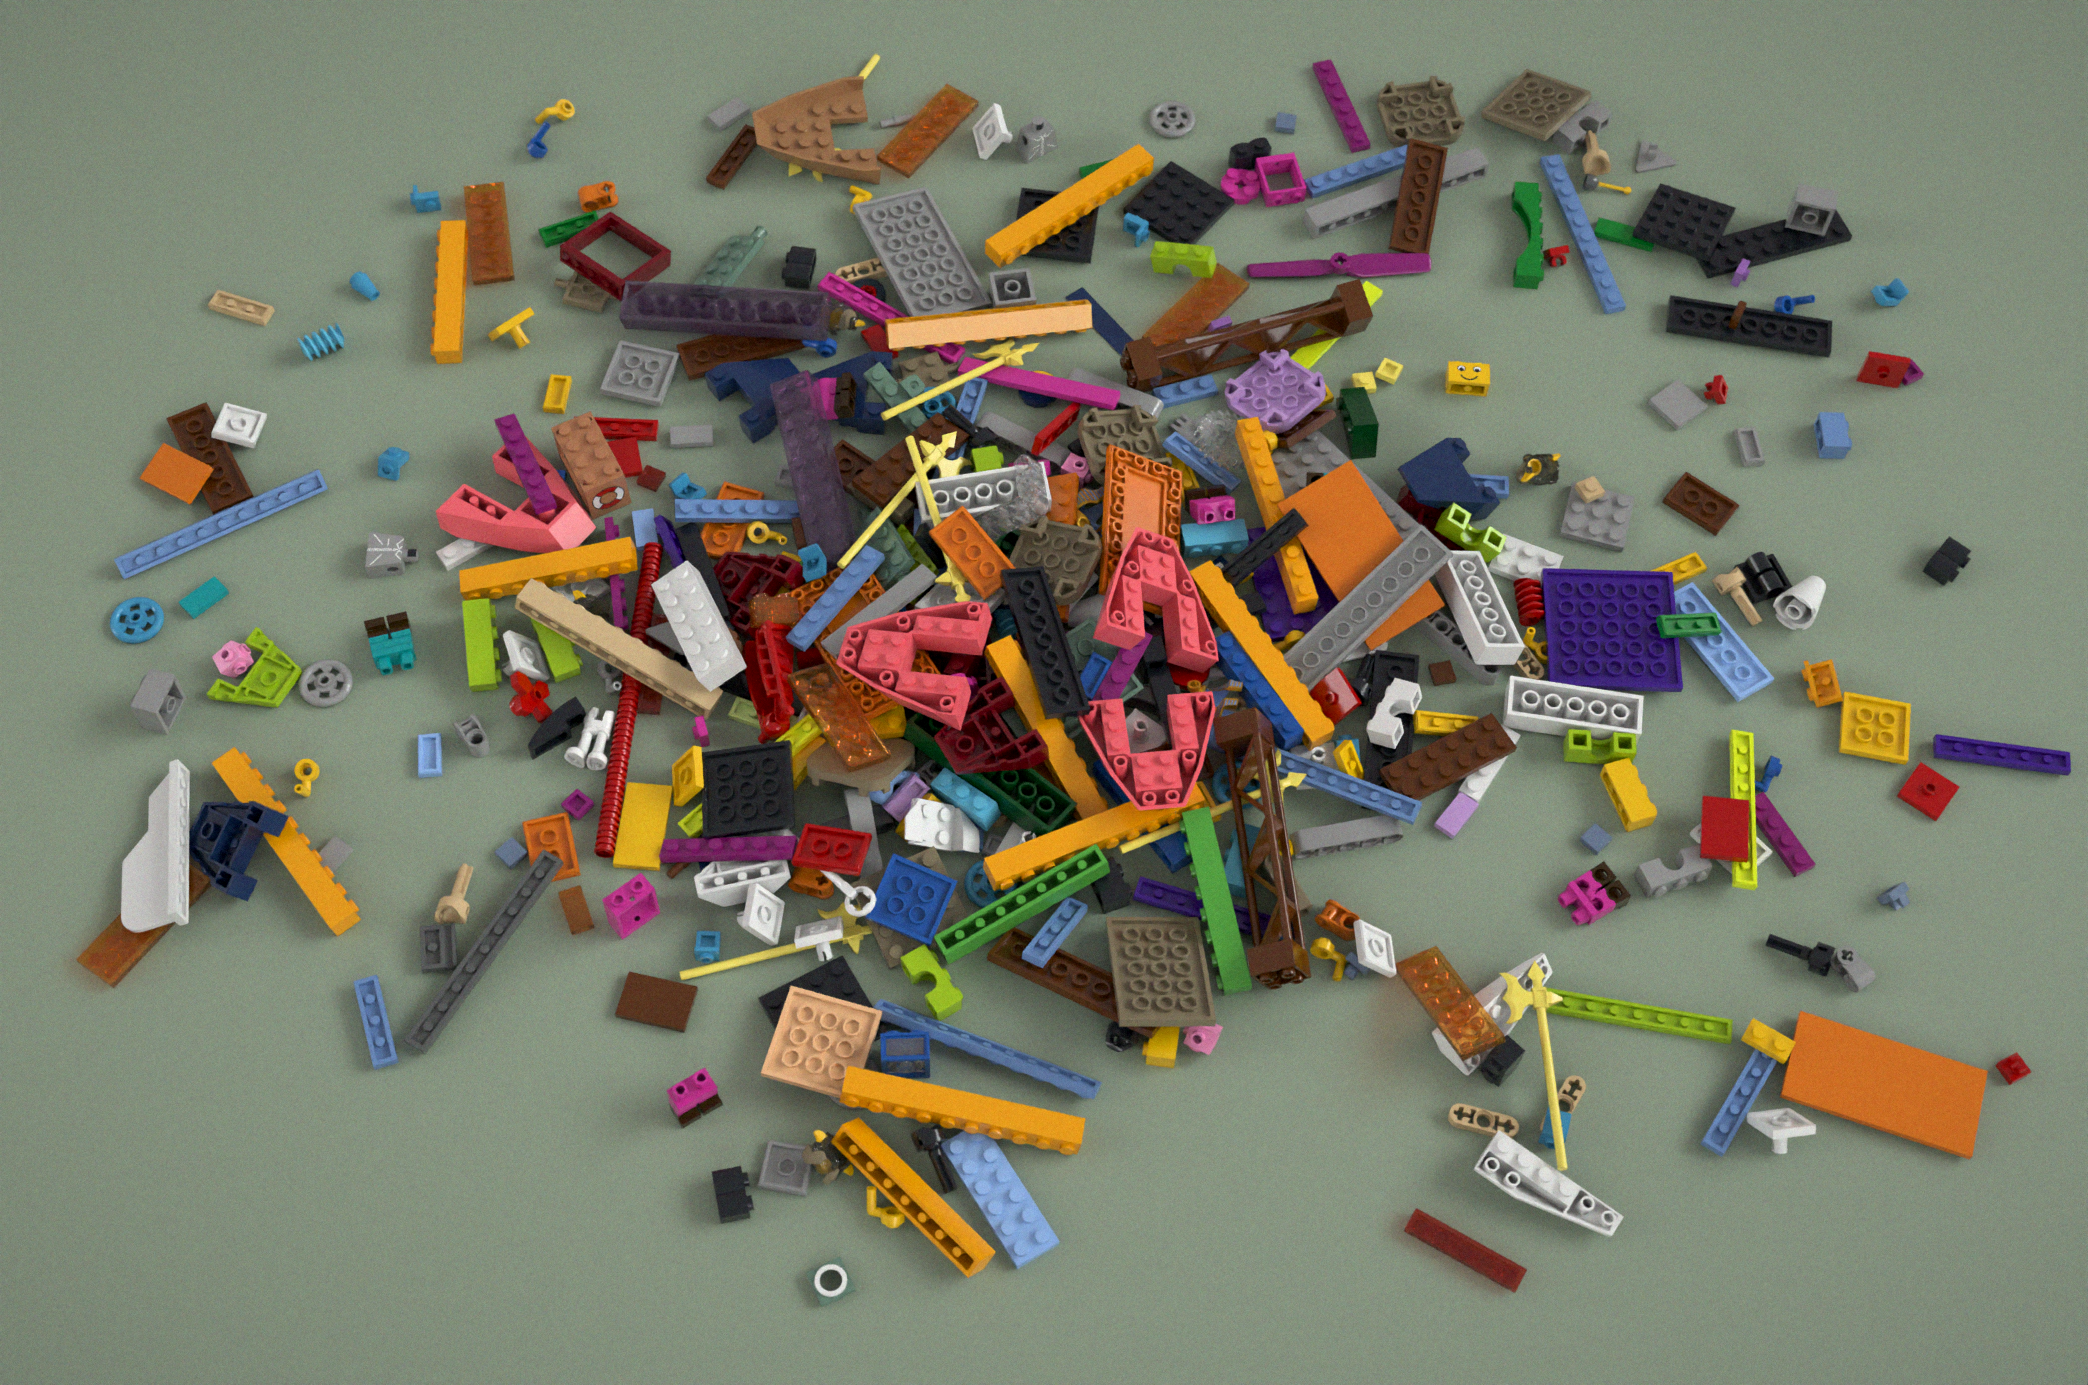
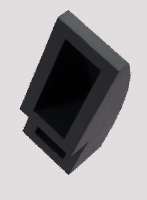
(557, 728)

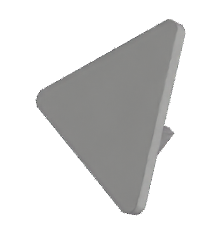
(1652, 158)
(666, 636)

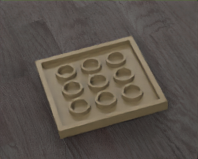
(1536, 104)
(893, 944)

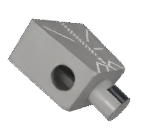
(1036, 139)
(387, 555)

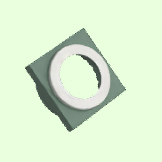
(827, 1297)

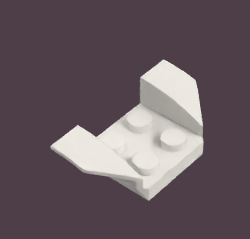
(940, 826)

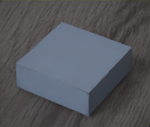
(1285, 123)
(1595, 839)
(511, 853)

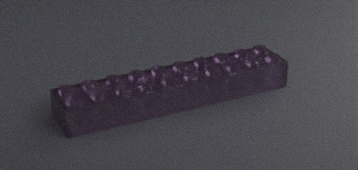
(726, 310)
(813, 466)

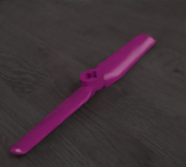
(1357, 265)

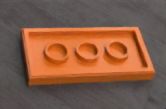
(728, 536)
(971, 551)

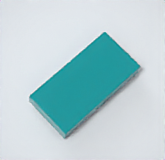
(203, 597)

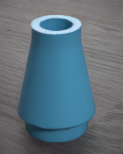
(363, 285)

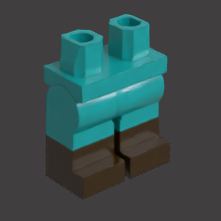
(392, 651)

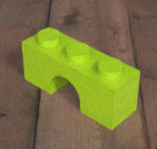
(1197, 258)
(1455, 526)
(1581, 748)
(922, 966)

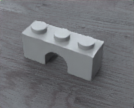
(1590, 117)
(1657, 879)

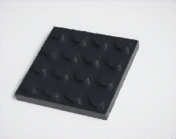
(1179, 205)
(1684, 222)
(1072, 243)
(748, 790)
(830, 979)

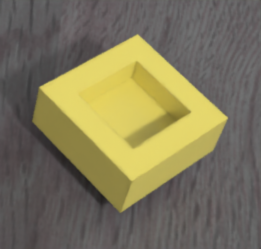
(1389, 371)
(1365, 380)

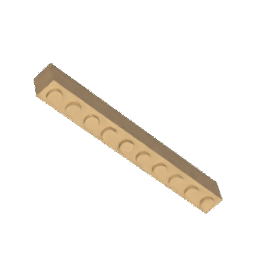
(617, 648)

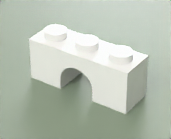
(1399, 698)

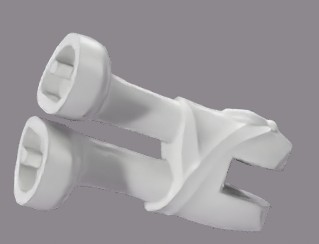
(596, 730)

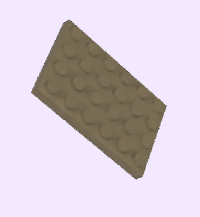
(1159, 971)

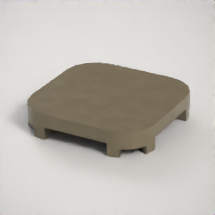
(1420, 112)
(1126, 429)
(1064, 551)
(826, 765)

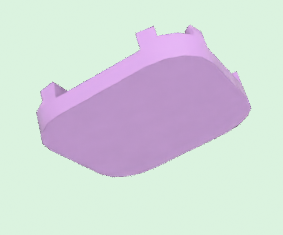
(1275, 392)

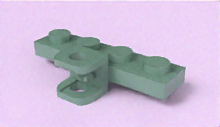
(895, 394)

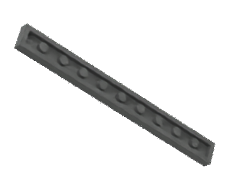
(483, 952)

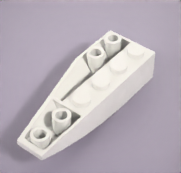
(1497, 1008)
(1542, 1186)

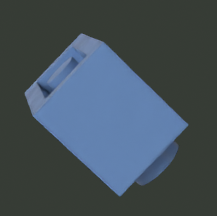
(1832, 435)

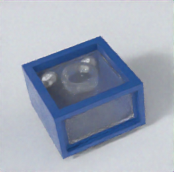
(905, 1054)

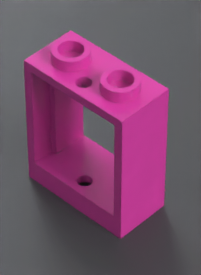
(1285, 163)
(622, 911)

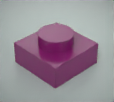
(1913, 374)
(577, 804)

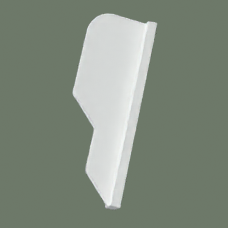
(158, 866)

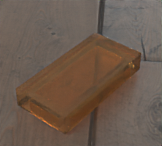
(576, 910)

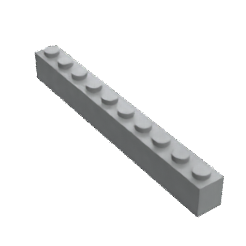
(1383, 196)

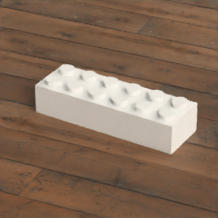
(974, 491)
(1479, 610)
(698, 626)
(1559, 707)

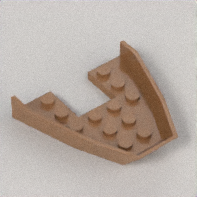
(801, 134)

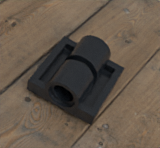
(1763, 577)

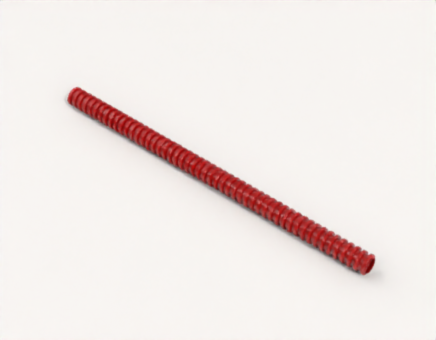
(627, 708)

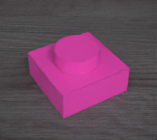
(700, 731)

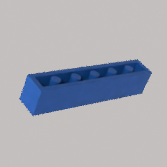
(1257, 691)
(1169, 848)

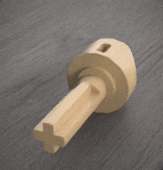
(1596, 160)
(1731, 584)
(454, 907)

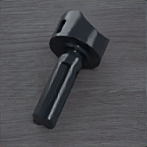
(978, 437)
(1360, 683)
(1817, 958)
(1125, 1037)
(931, 1141)

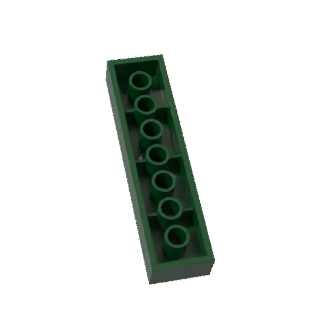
(1020, 793)

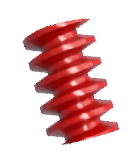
(1529, 601)

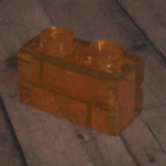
(777, 609)

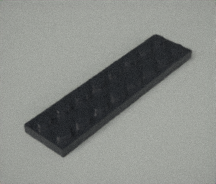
(1769, 244)
(1755, 327)
(1044, 642)
(1386, 668)

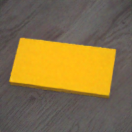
(642, 826)

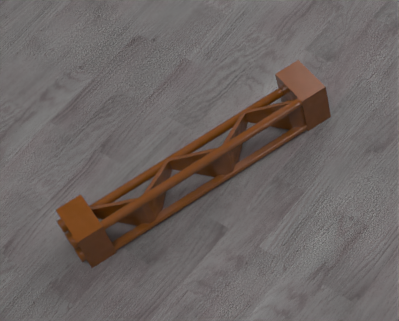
(1340, 316)
(1270, 961)

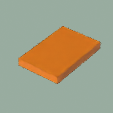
(176, 473)
(556, 837)

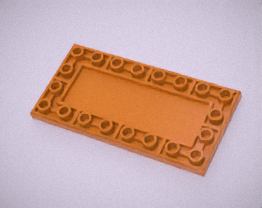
(1141, 496)
(1350, 539)
(866, 697)
(1884, 1084)

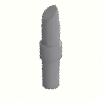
(896, 120)

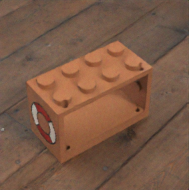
(591, 465)

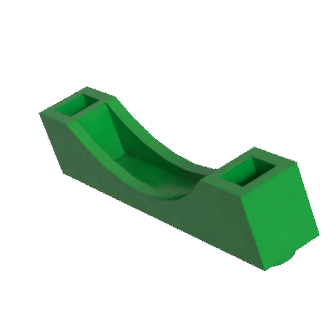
(1525, 204)

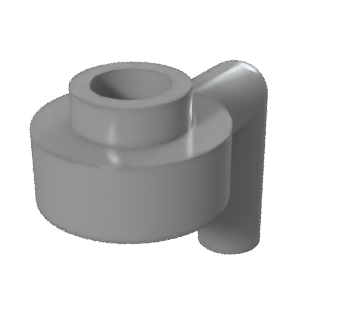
(610, 685)

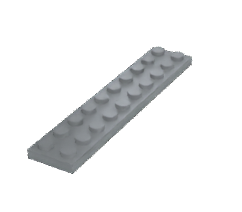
(1367, 607)

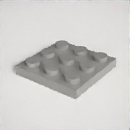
(640, 373)
(1599, 522)

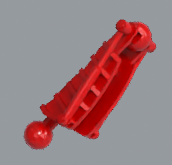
(767, 669)

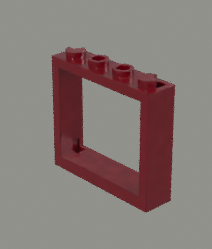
(573, 257)

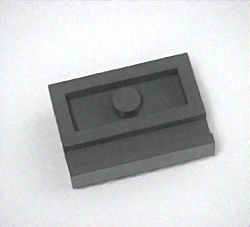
(438, 948)

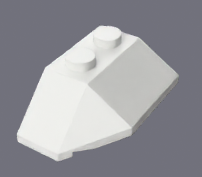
(728, 881)

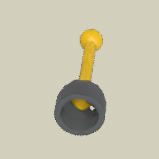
(1591, 182)

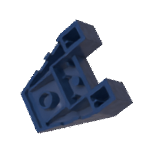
(753, 382)
(867, 414)
(1441, 479)
(226, 839)

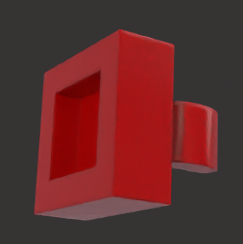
(1556, 253)
(1718, 390)
(2013, 1068)

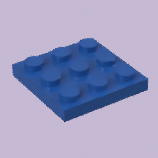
(911, 899)

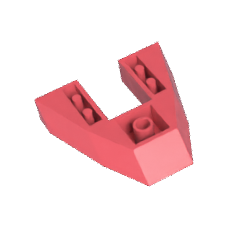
(484, 520)
(1157, 574)
(885, 649)
(1156, 777)

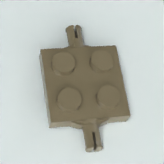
(584, 293)
(928, 369)

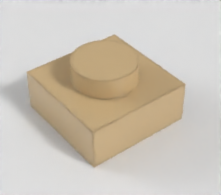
(1589, 489)

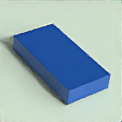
(1094, 673)

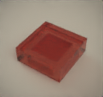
(651, 478)

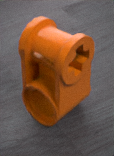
(596, 198)
(811, 882)
(1336, 919)

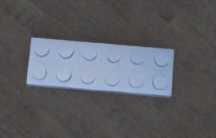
(1724, 653)
(1000, 1196)

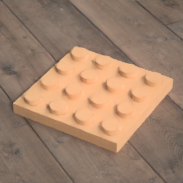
(819, 1040)

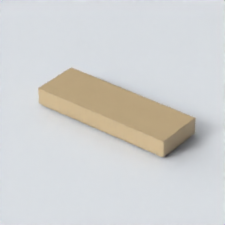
(241, 307)

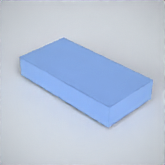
(644, 527)
(429, 755)

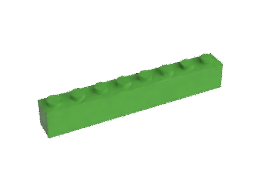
(1216, 901)
(1022, 904)

